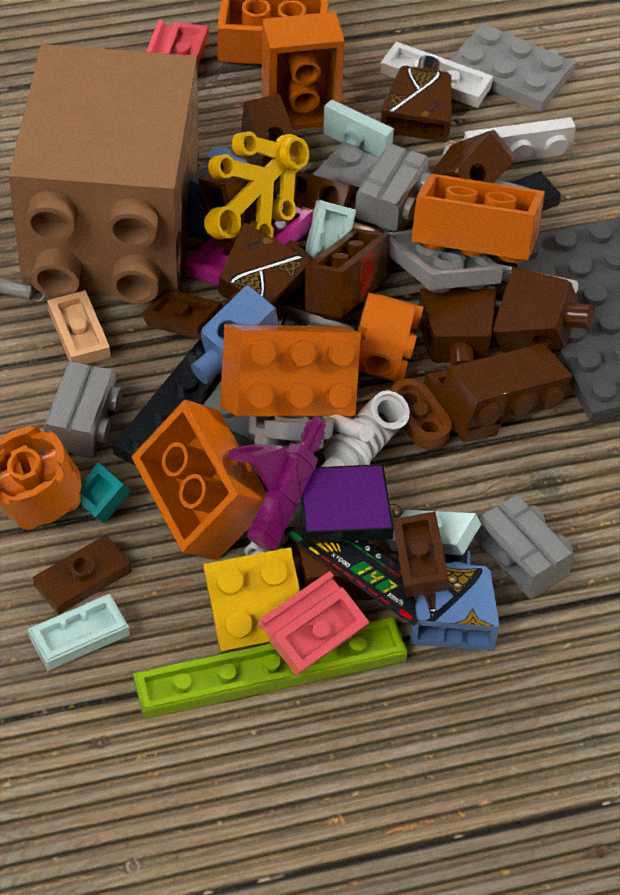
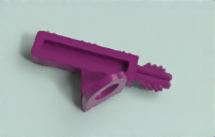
(285, 477)

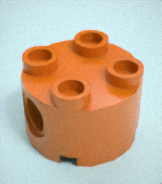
(387, 336)
(36, 478)

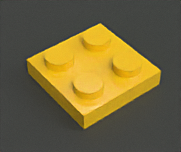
(245, 591)

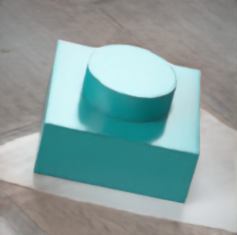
(102, 492)

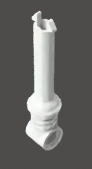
(348, 451)

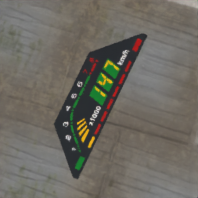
(365, 568)

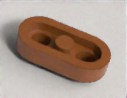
(428, 421)

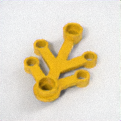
(288, 155)

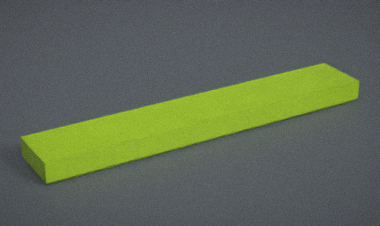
(260, 671)

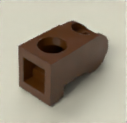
(313, 188)

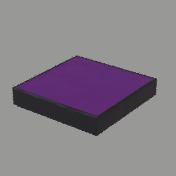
(346, 504)

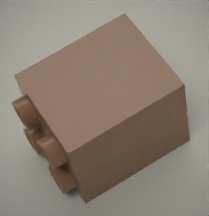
(105, 172)

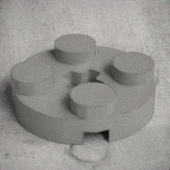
(284, 428)

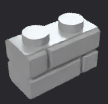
(392, 188)
(83, 408)
(525, 546)

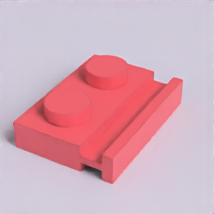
(179, 39)
(313, 623)

